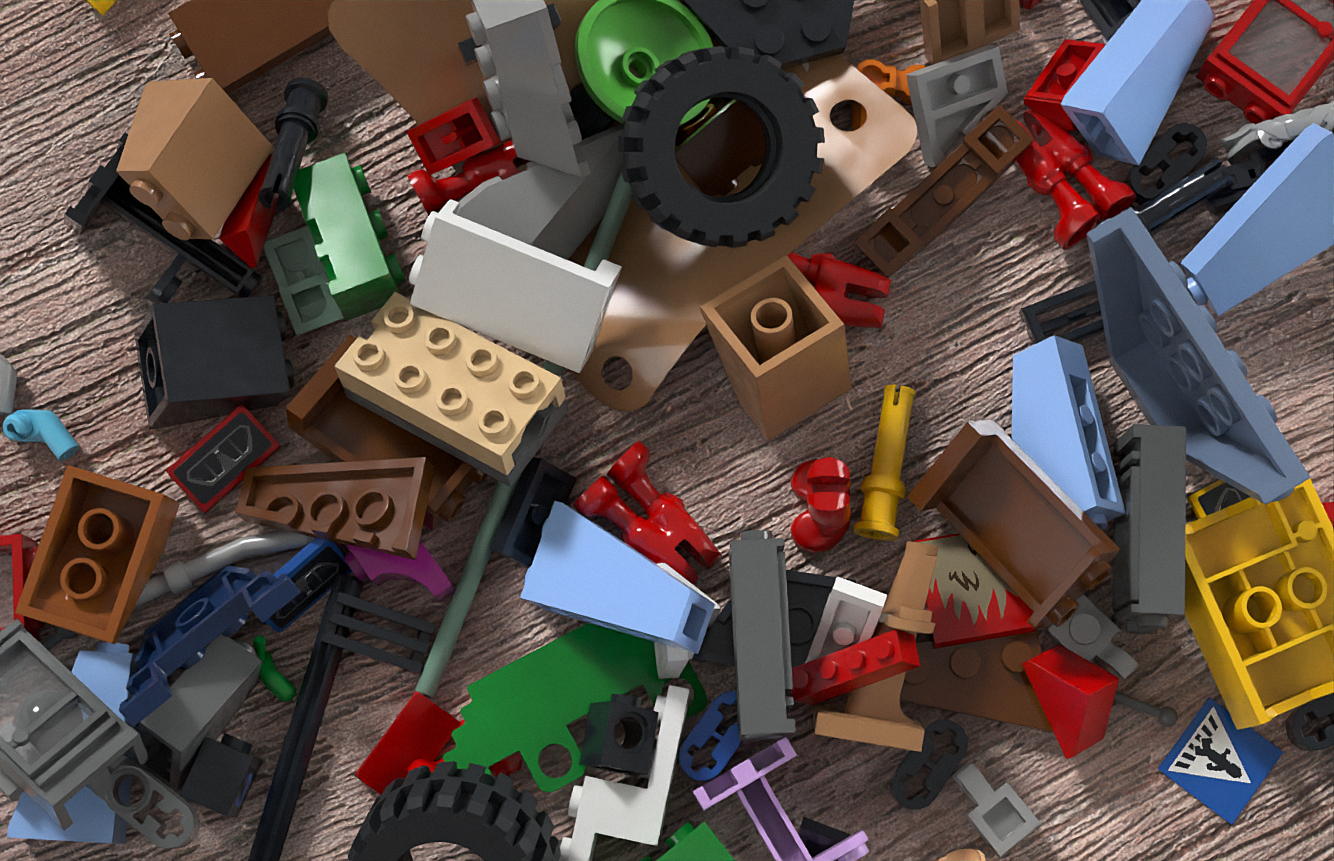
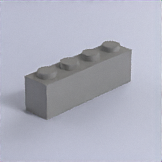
(526, 82)

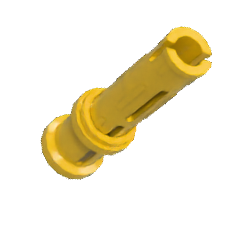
(883, 486)

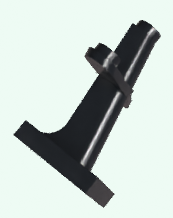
(111, 190)

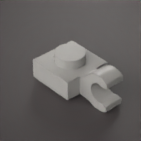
(1089, 636)
(998, 813)

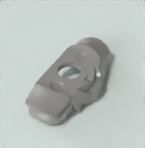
(1275, 131)

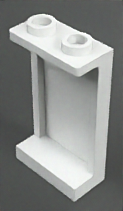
(511, 289)

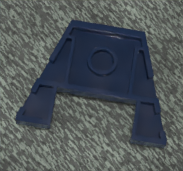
(186, 629)

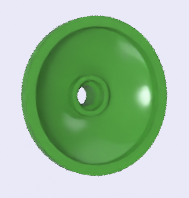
(637, 37)

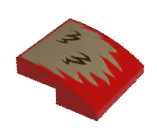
(970, 597)

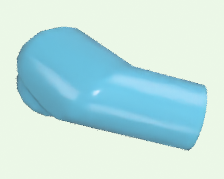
(41, 426)

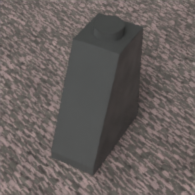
(199, 708)

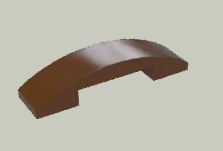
(945, 192)

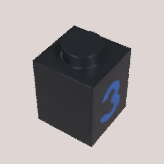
(222, 775)

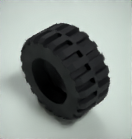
(788, 155)
(456, 809)

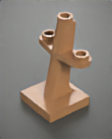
(965, 25)
(874, 711)

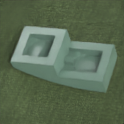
(302, 280)

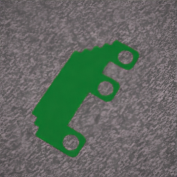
(542, 692)

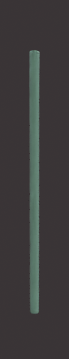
(480, 551)

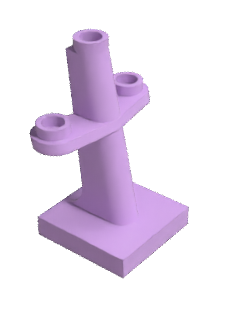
(765, 811)

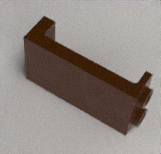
(246, 37)
(354, 433)
(1017, 521)

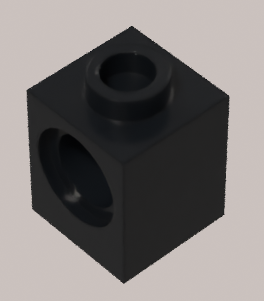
(600, 746)

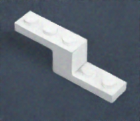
(627, 809)

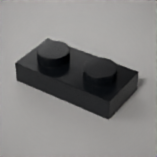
(529, 508)

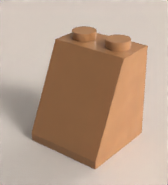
(191, 155)
(779, 346)

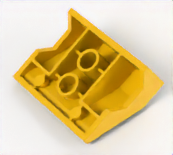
(1264, 602)

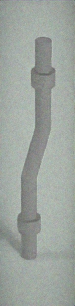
(180, 576)

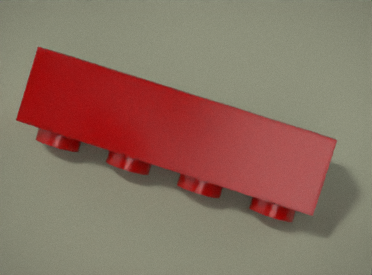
(854, 667)

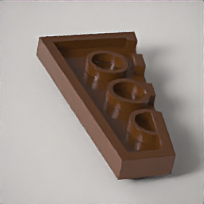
(350, 503)

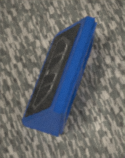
(313, 574)

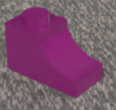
(386, 567)

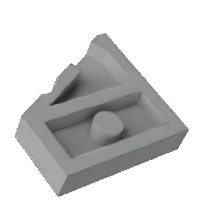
(954, 97)

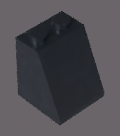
(211, 358)

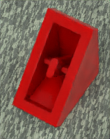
(453, 136)
(1073, 697)

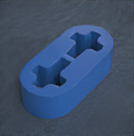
(703, 732)

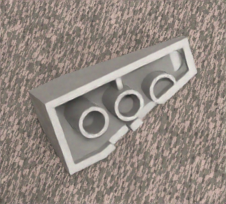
(547, 204)

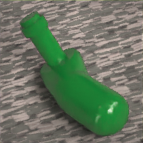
(269, 674)

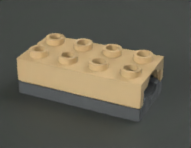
(453, 389)

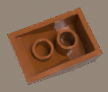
(96, 554)

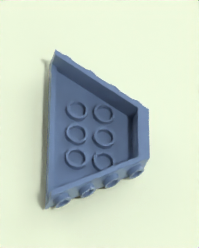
(1179, 367)

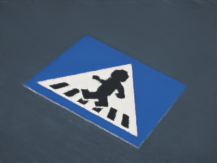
(1219, 761)

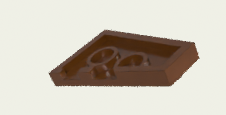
(979, 680)

